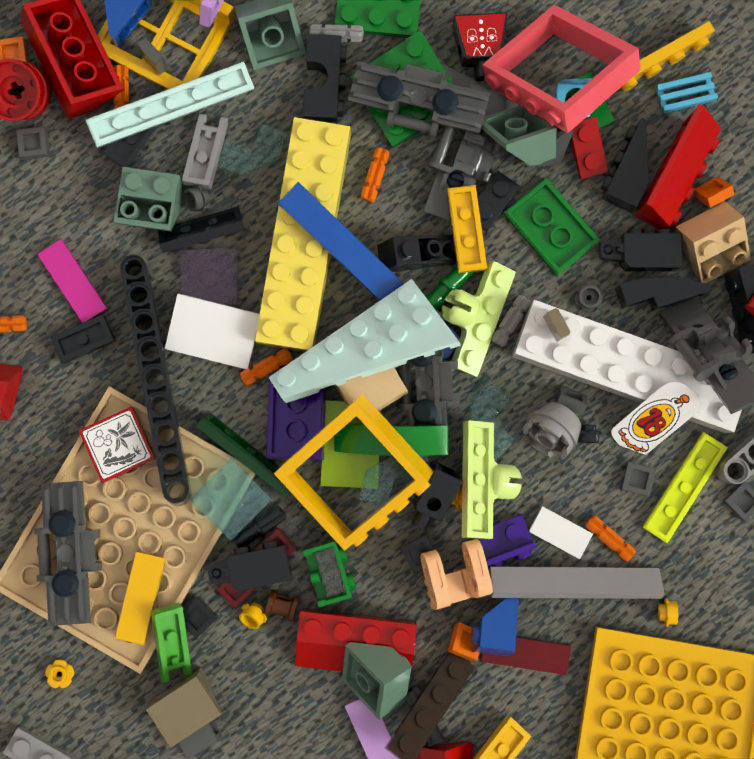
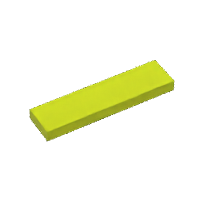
(684, 487)

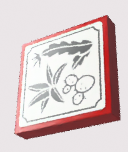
(117, 444)

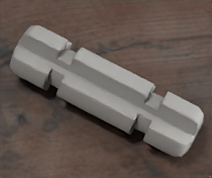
(354, 33)
(511, 321)

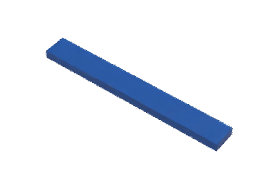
(342, 245)

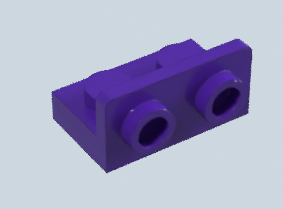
(509, 540)

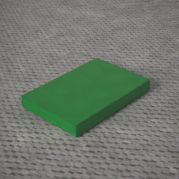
(551, 226)

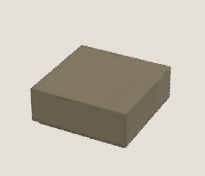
(556, 324)

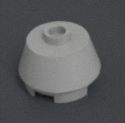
(553, 430)

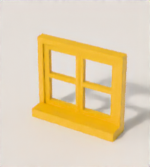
(222, 24)

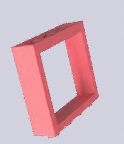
(619, 54)

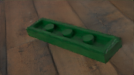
(242, 451)

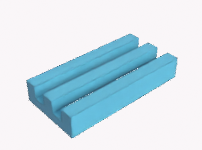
(709, 87)

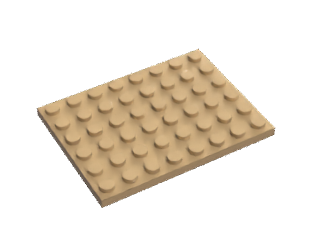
(130, 520)

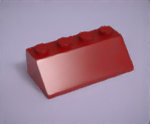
(70, 55)
(679, 169)
(325, 633)

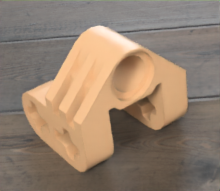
(462, 583)

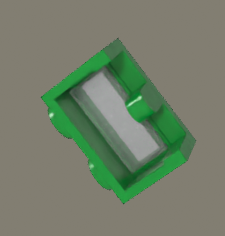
(329, 573)

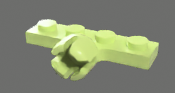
(478, 315)
(483, 480)

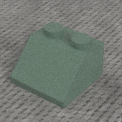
(270, 31)
(522, 134)
(376, 676)

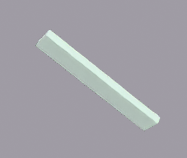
(169, 104)

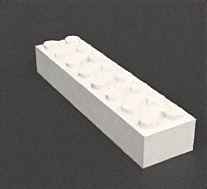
(615, 362)

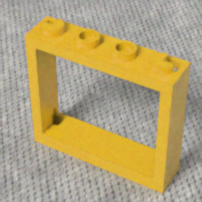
(391, 441)

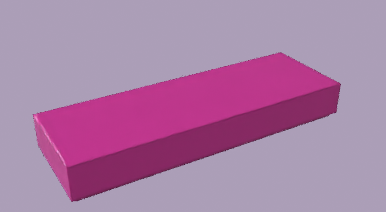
(72, 281)

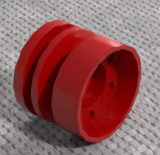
(31, 101)

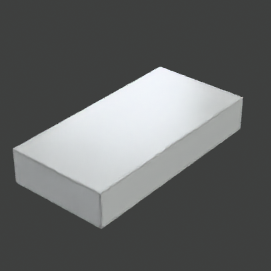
(560, 532)

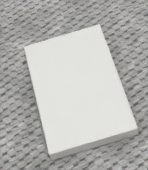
(212, 331)

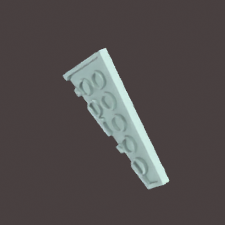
(375, 341)

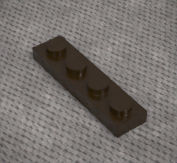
(429, 707)

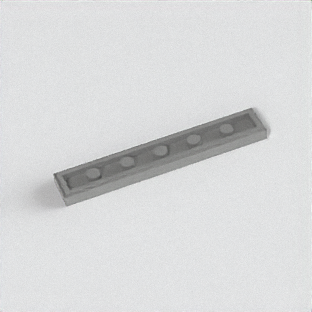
(576, 582)

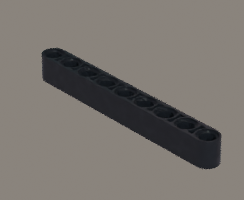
(155, 365)

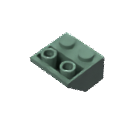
(148, 199)

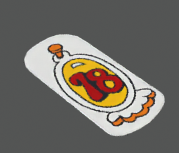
(657, 417)

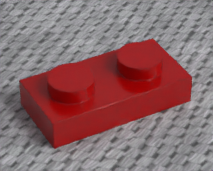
(588, 149)

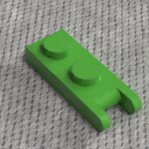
(171, 640)

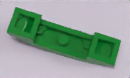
(424, 439)

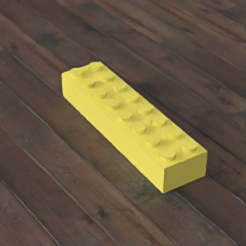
(296, 260)

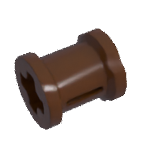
(281, 605)

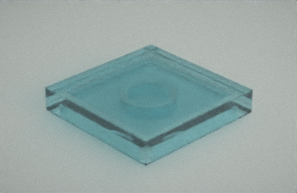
(231, 499)

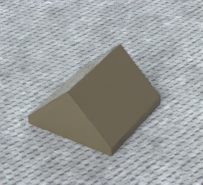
(184, 708)

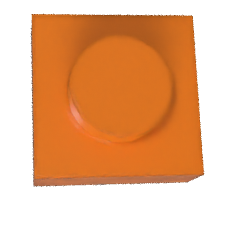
(14, 48)
(714, 192)
(461, 642)

